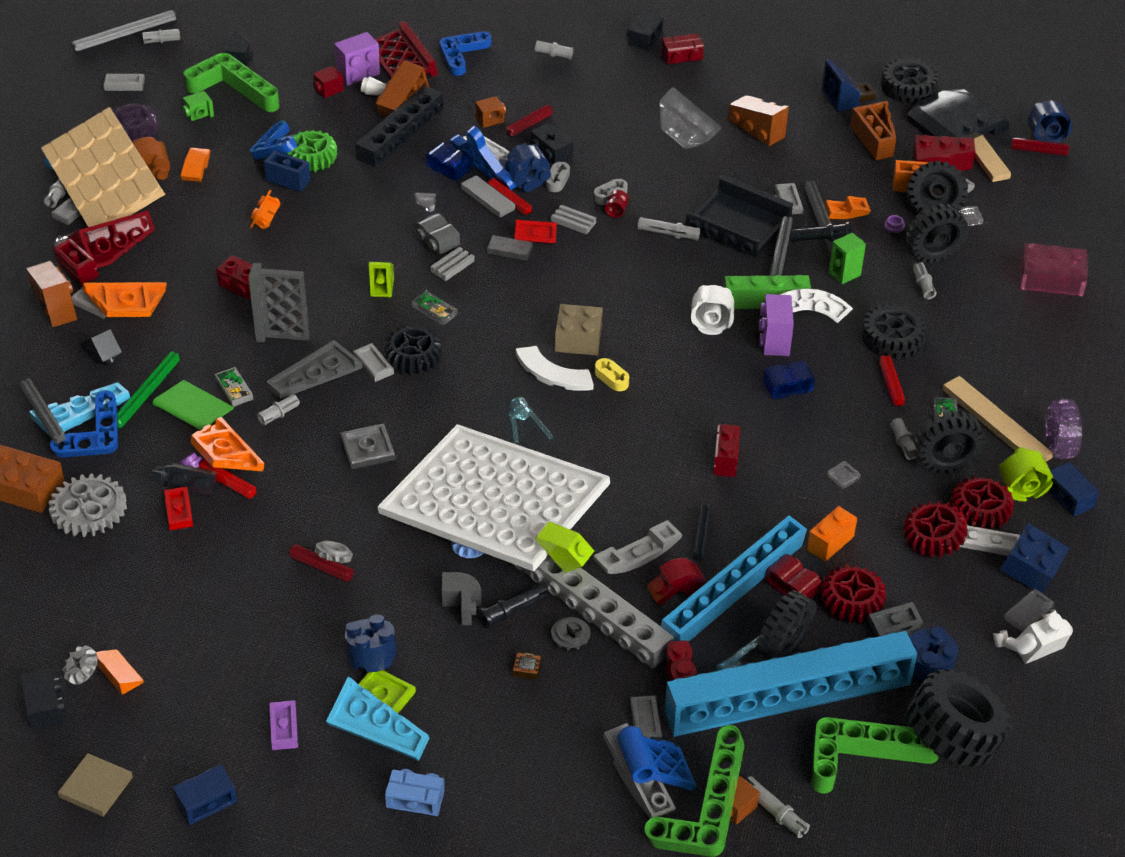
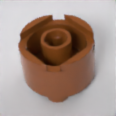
(154, 156)

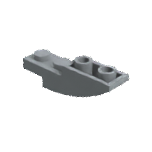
(651, 795)

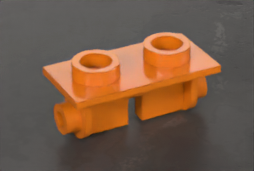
(266, 212)

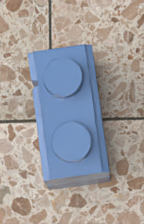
(415, 792)

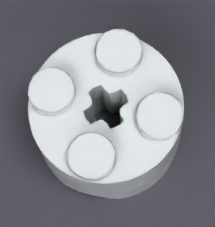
(712, 309)

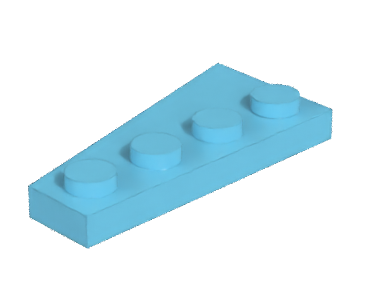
(80, 407)
(371, 719)

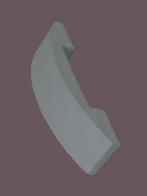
(639, 552)

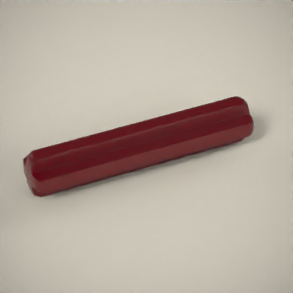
(529, 120)
(1040, 146)
(314, 560)

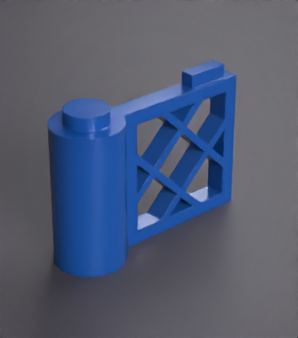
(645, 763)

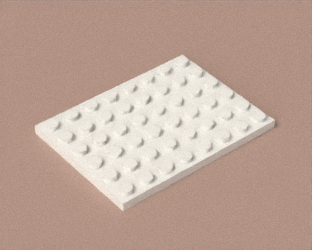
(493, 495)

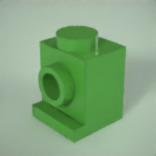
(197, 106)

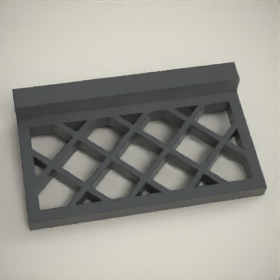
(261, 287)

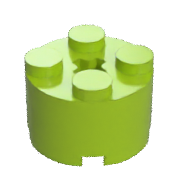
(1026, 474)

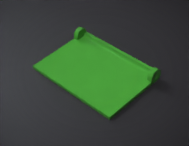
(192, 404)

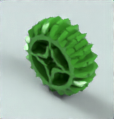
(316, 148)

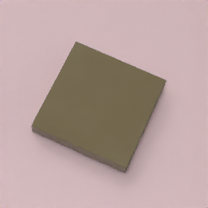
(95, 784)

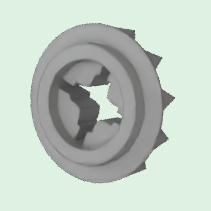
(333, 551)
(88, 662)

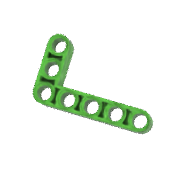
(228, 69)
(861, 739)
(712, 803)

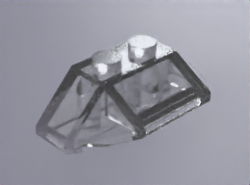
(685, 121)

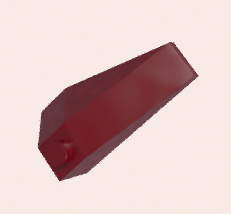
(113, 238)

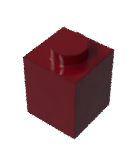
(328, 82)

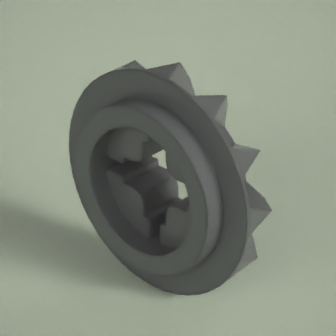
(575, 626)

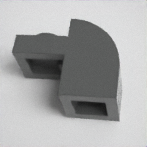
(462, 591)

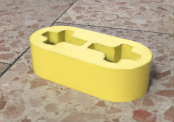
(609, 376)

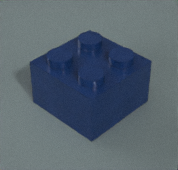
(1034, 558)

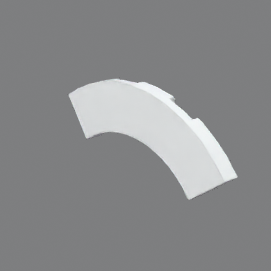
(819, 301)
(550, 374)

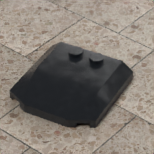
(955, 115)

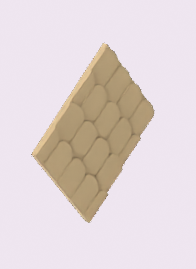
(102, 170)

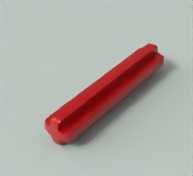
(520, 204)
(892, 380)
(231, 480)

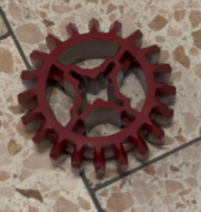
(983, 502)
(945, 538)
(839, 588)

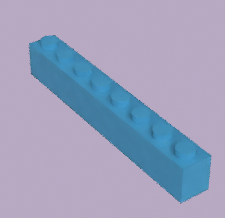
(734, 581)

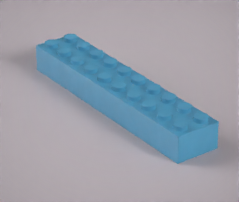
(789, 683)

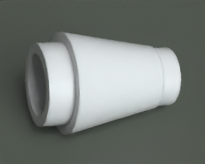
(372, 86)

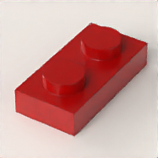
(536, 231)
(178, 508)

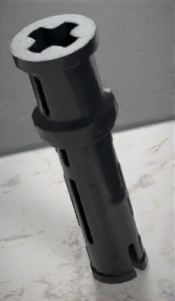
(831, 232)
(503, 608)

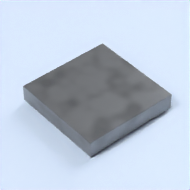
(367, 446)

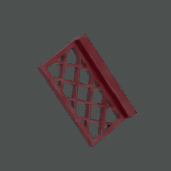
(414, 49)

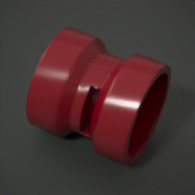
(616, 203)

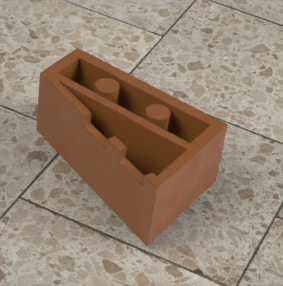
(405, 82)
(760, 119)
(875, 129)
(53, 291)

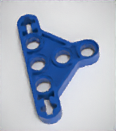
(482, 156)

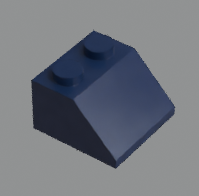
(839, 88)

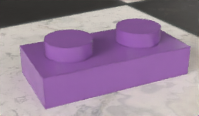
(283, 725)

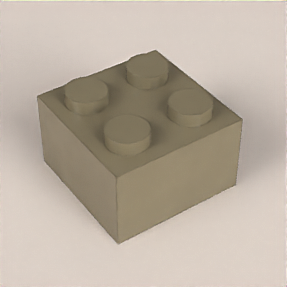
(578, 329)

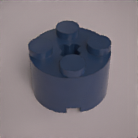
(1050, 122)
(528, 167)
(370, 643)
(934, 651)

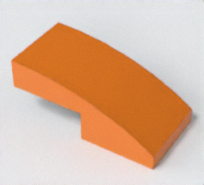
(194, 164)
(851, 208)

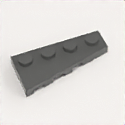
(317, 368)

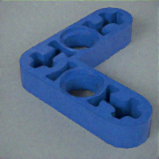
(458, 44)
(274, 141)
(97, 437)

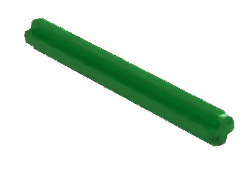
(147, 388)

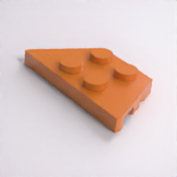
(126, 299)
(225, 448)

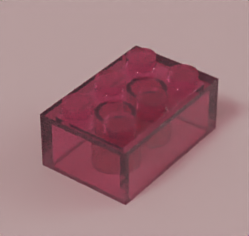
(1053, 269)

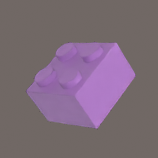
(357, 58)
(776, 325)

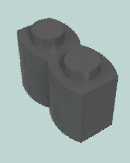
(437, 234)

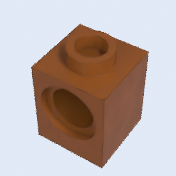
(490, 111)

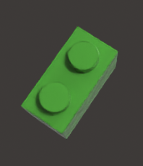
(847, 258)

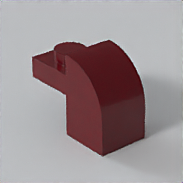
(676, 576)

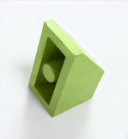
(381, 279)
(564, 546)

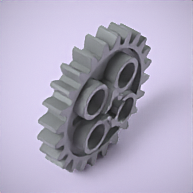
(87, 505)

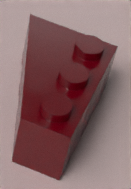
(949, 149)

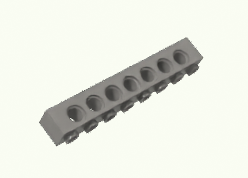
(605, 610)

